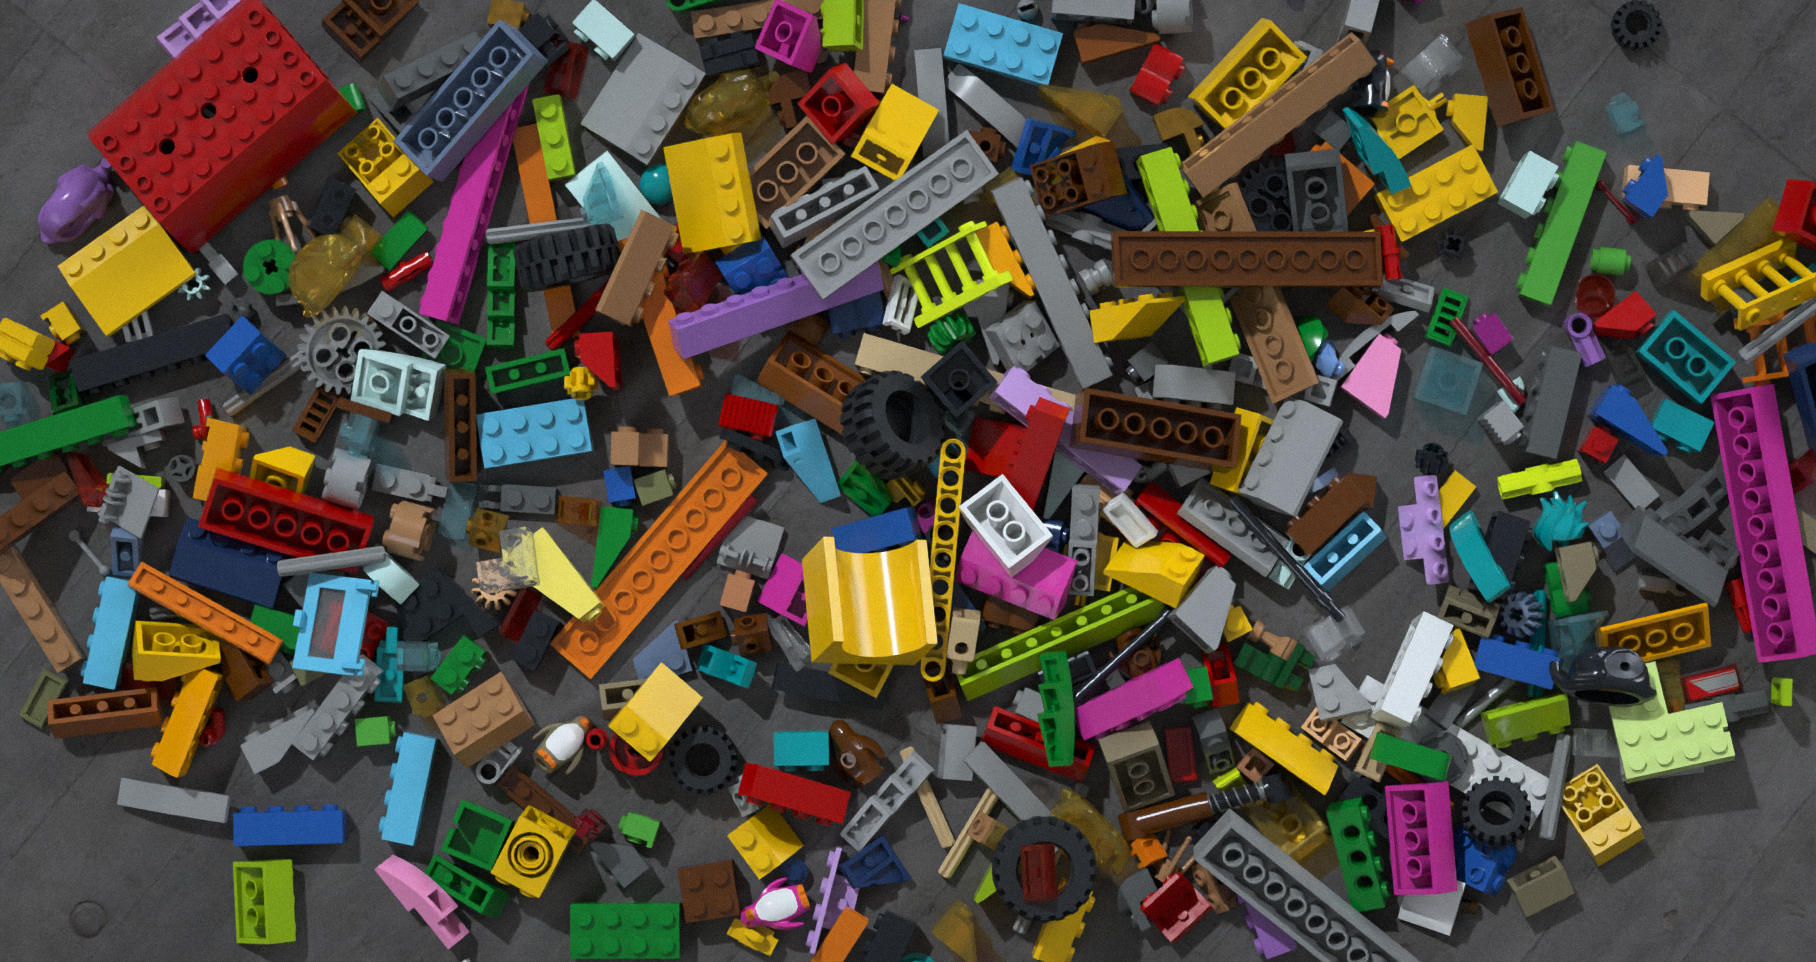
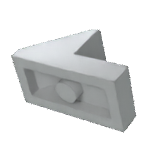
(131, 447)

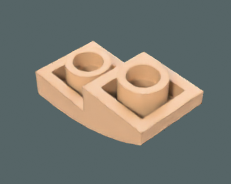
(1332, 735)

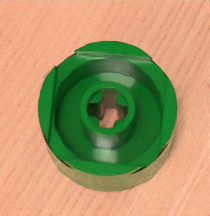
(256, 271)

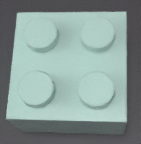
(1528, 184)

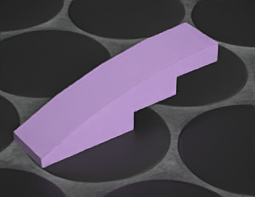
(193, 24)

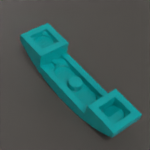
(1477, 557)

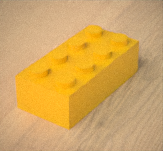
(1437, 194)

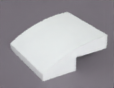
(1433, 910)

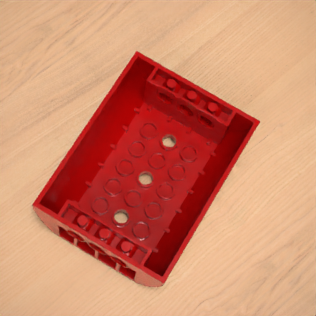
(240, 151)

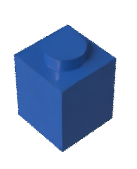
(620, 486)

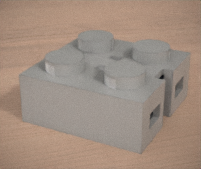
(1022, 336)

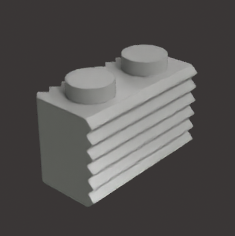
(1501, 423)

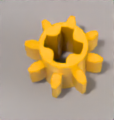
(581, 383)

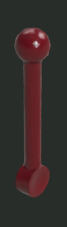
(1630, 218)

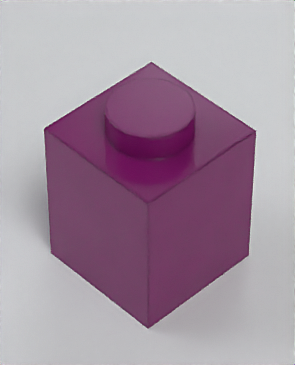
(1490, 332)

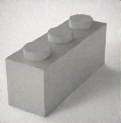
(1194, 386)

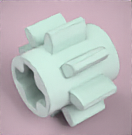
(195, 291)

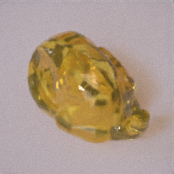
(730, 102)
(325, 268)
(1100, 833)

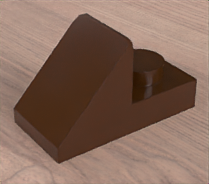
(809, 328)
(700, 630)

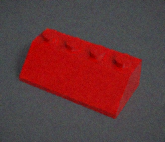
(602, 356)
(1162, 511)

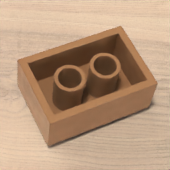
(483, 720)

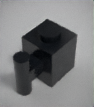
(541, 34)

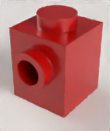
(1598, 443)

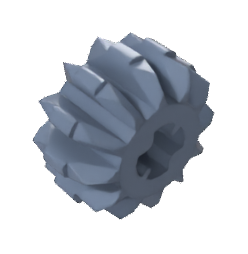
(1530, 615)

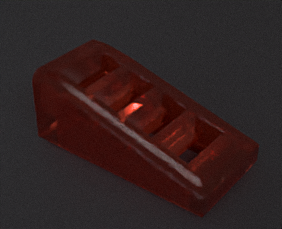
(87, 479)

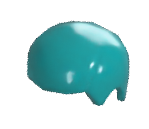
(656, 185)

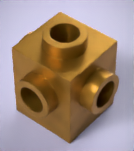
(485, 529)

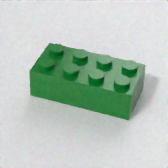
(625, 930)

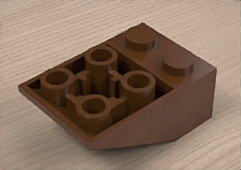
(1087, 176)

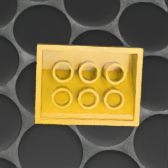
(712, 193)
(127, 270)
(1284, 747)

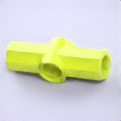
(1539, 479)

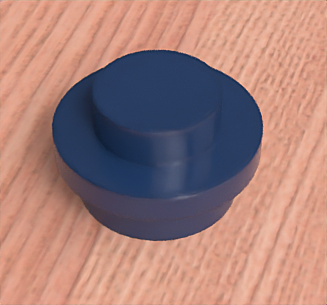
(795, 871)

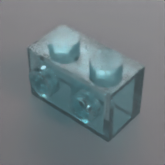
(360, 434)

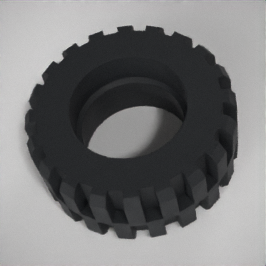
(567, 257)
(870, 432)
(1081, 860)

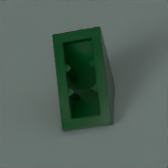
(64, 393)

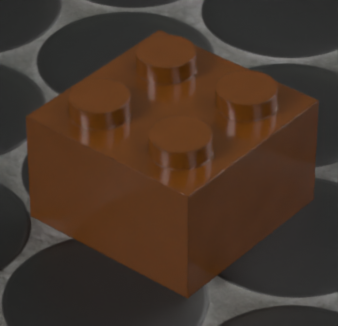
(709, 890)

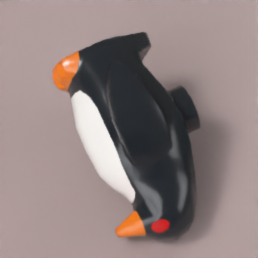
(1374, 88)

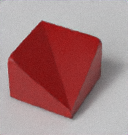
(60, 357)

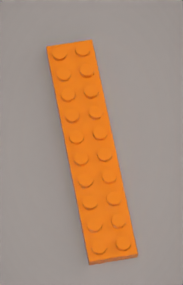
(660, 557)

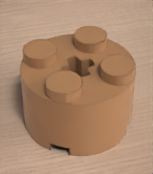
(410, 530)

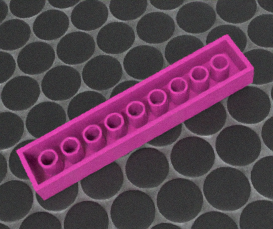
(1765, 523)

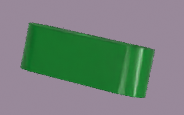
(1410, 756)

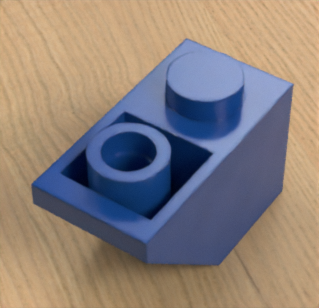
(1649, 189)

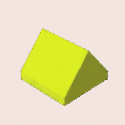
(1228, 780)

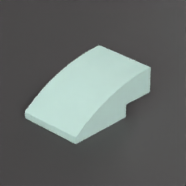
(628, 195)
(398, 383)

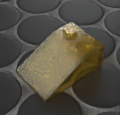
(1087, 108)
(1290, 825)

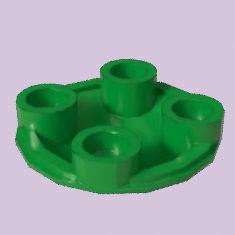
(1311, 333)

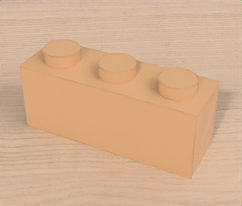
(1683, 187)

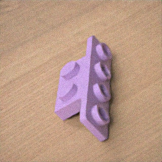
(1423, 530)
(836, 896)

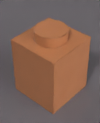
(738, 591)

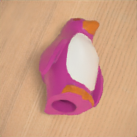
(777, 907)

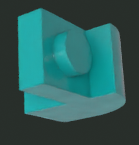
(726, 665)

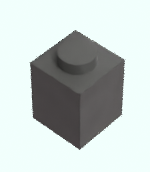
(1333, 131)

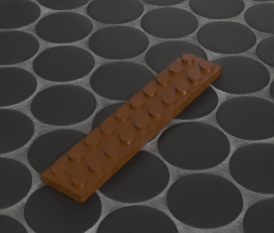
(1246, 259)

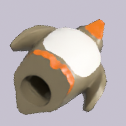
(562, 744)

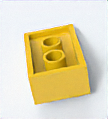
(1157, 569)
(171, 650)
(655, 712)

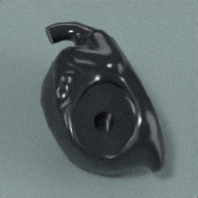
(1606, 677)

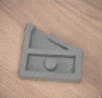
(1336, 695)

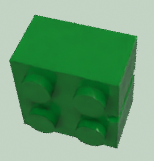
(479, 834)

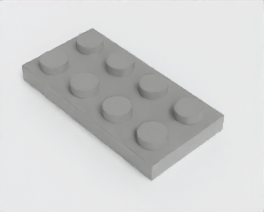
(1213, 515)

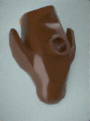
(1144, 659)
(855, 754)

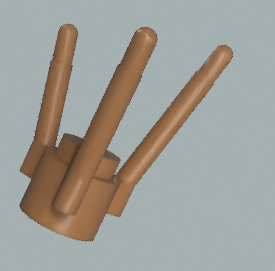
(282, 210)
(1171, 867)

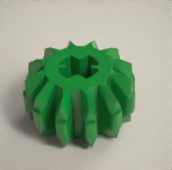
(950, 332)

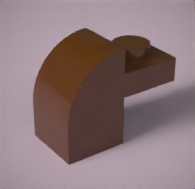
(788, 89)

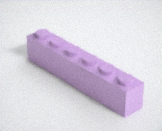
(1018, 391)

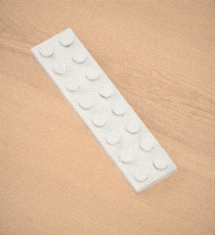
(1483, 758)

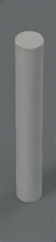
(1484, 702)

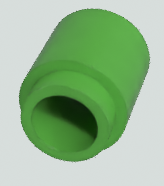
(1609, 261)

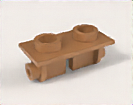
(1218, 896)

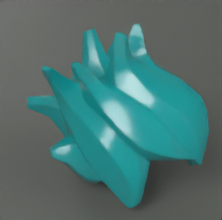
(1559, 521)

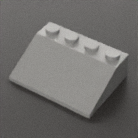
(644, 99)

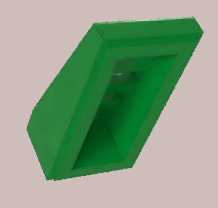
(1439, 338)

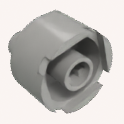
(1173, 16)
(347, 479)

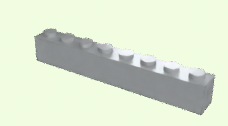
(1051, 281)

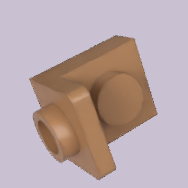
(987, 830)

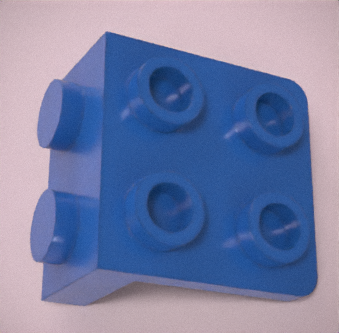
(1478, 865)

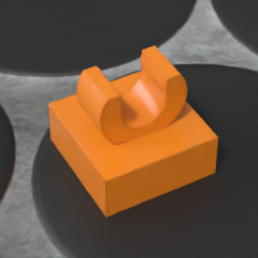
(1148, 850)

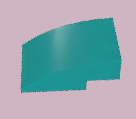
(1376, 153)

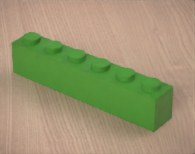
(1561, 223)

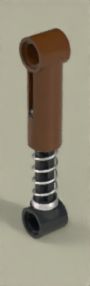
(1201, 806)

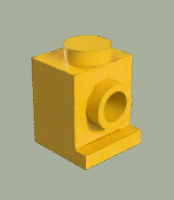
(63, 323)

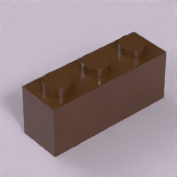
(1325, 514)

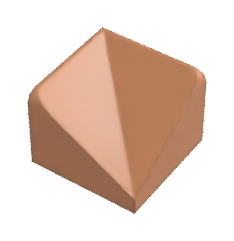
(1254, 764)

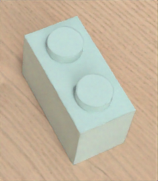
(603, 30)

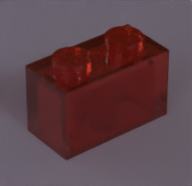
(692, 282)

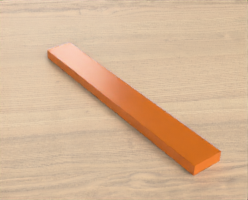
(541, 209)

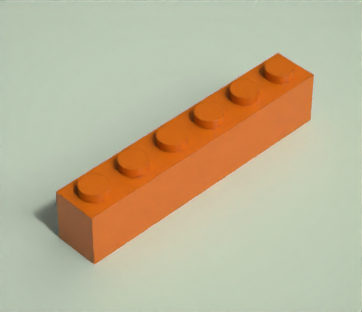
(678, 373)

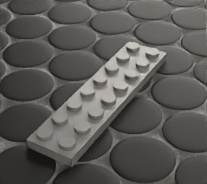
(894, 215)

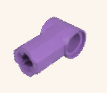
(1585, 341)

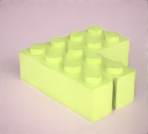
(1664, 743)

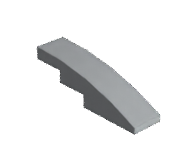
(174, 800)
(886, 801)

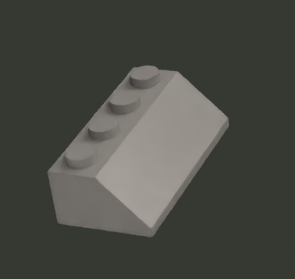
(1290, 457)

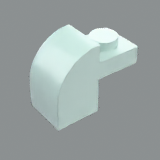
(392, 578)

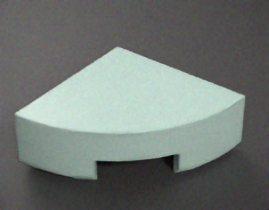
(1503, 394)

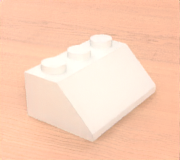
(1006, 525)

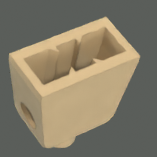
(963, 629)

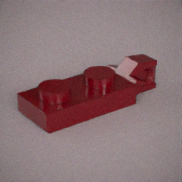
(589, 824)

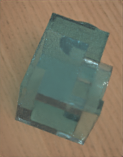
(1623, 114)

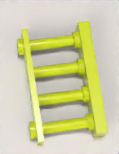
(971, 289)

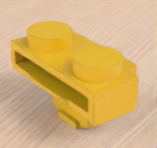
(906, 488)
(757, 937)

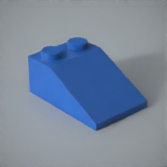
(1625, 417)

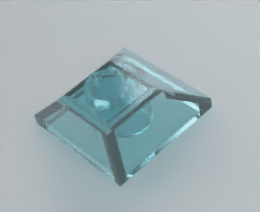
(600, 199)
(1574, 630)

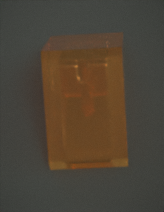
(578, 510)

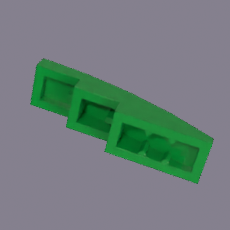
(501, 296)
(1058, 704)

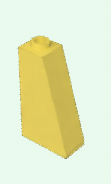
(563, 581)

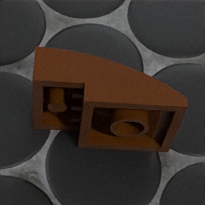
(365, 23)

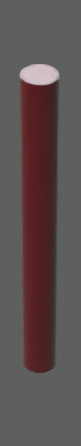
(1487, 360)
(721, 535)

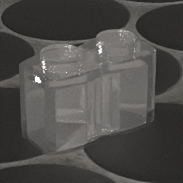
(1432, 64)

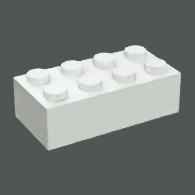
(1412, 671)

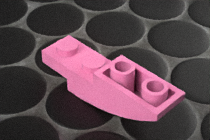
(420, 892)

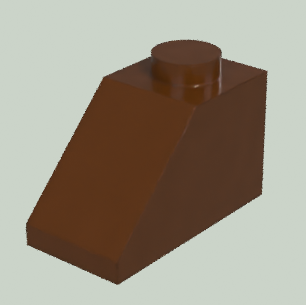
(942, 694)

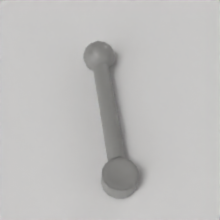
(75, 536)

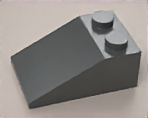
(1316, 191)

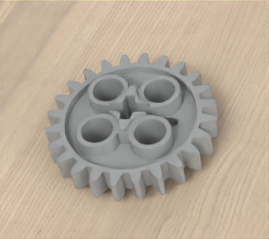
(321, 337)

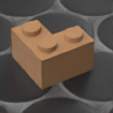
(639, 449)

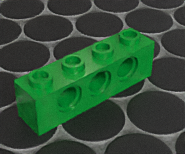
(1361, 895)

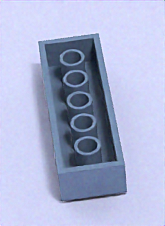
(470, 100)

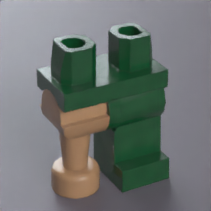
(1279, 662)

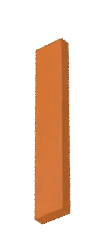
(205, 613)

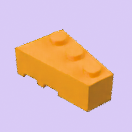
(220, 451)

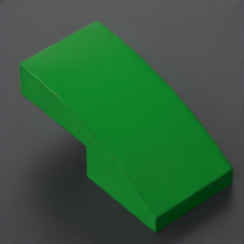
(399, 240)

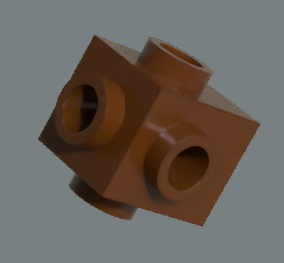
(989, 136)
(752, 634)

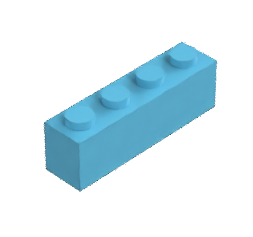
(111, 634)
(409, 788)

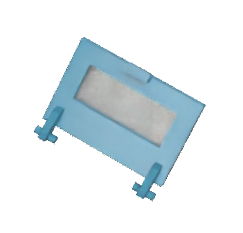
(333, 624)

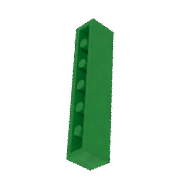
(66, 431)

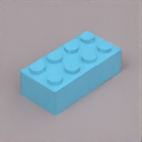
(1002, 45)
(534, 433)

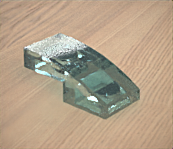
(457, 510)

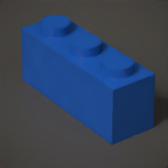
(879, 532)
(1516, 661)

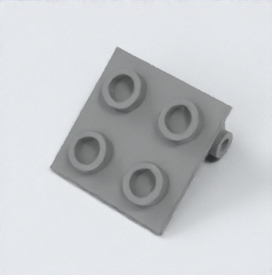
(128, 502)
(751, 547)

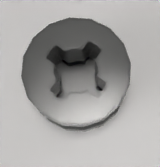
(178, 469)

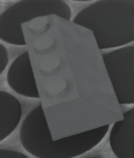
(1675, 554)

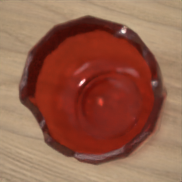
(1594, 295)

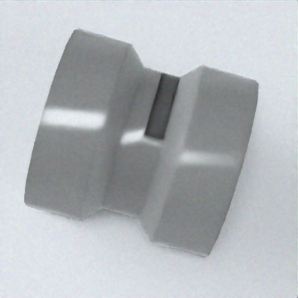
(1096, 277)

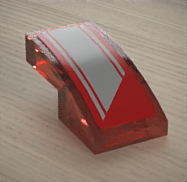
(1710, 683)

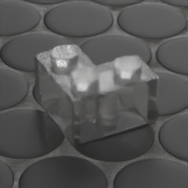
(516, 568)
(1329, 636)

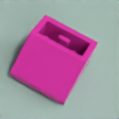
(786, 590)

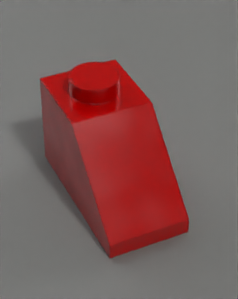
(1627, 319)
(1221, 676)

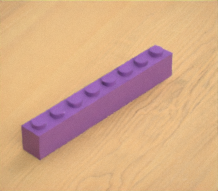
(762, 310)

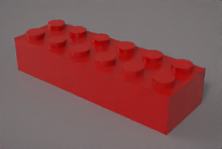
(282, 518)

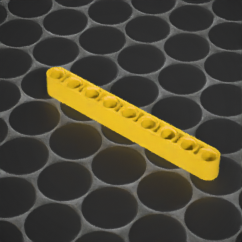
(948, 546)

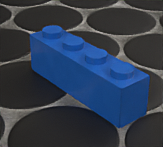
(289, 827)

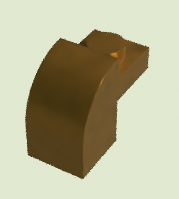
(1177, 123)

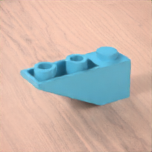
(807, 456)

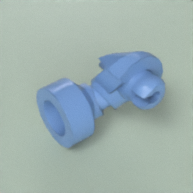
(1327, 361)

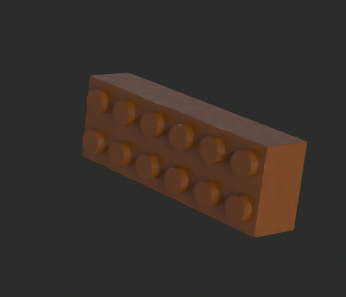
(1155, 430)

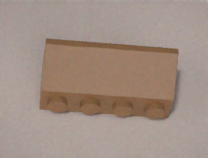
(637, 268)

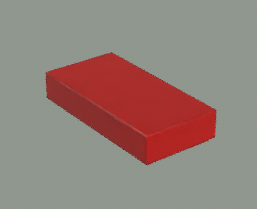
(1180, 754)

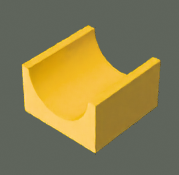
(869, 604)

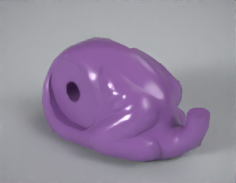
(76, 203)

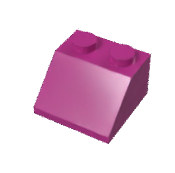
(791, 36)

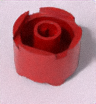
(631, 762)

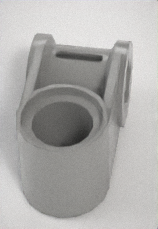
(500, 760)

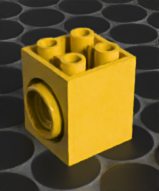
(521, 863)

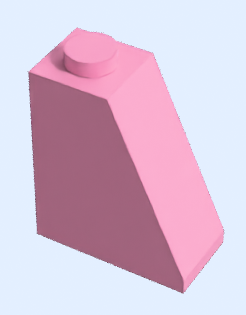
(1374, 375)

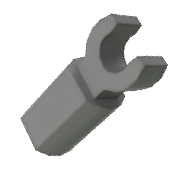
(219, 264)
(1658, 583)

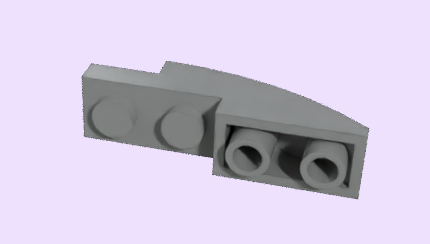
(1084, 537)

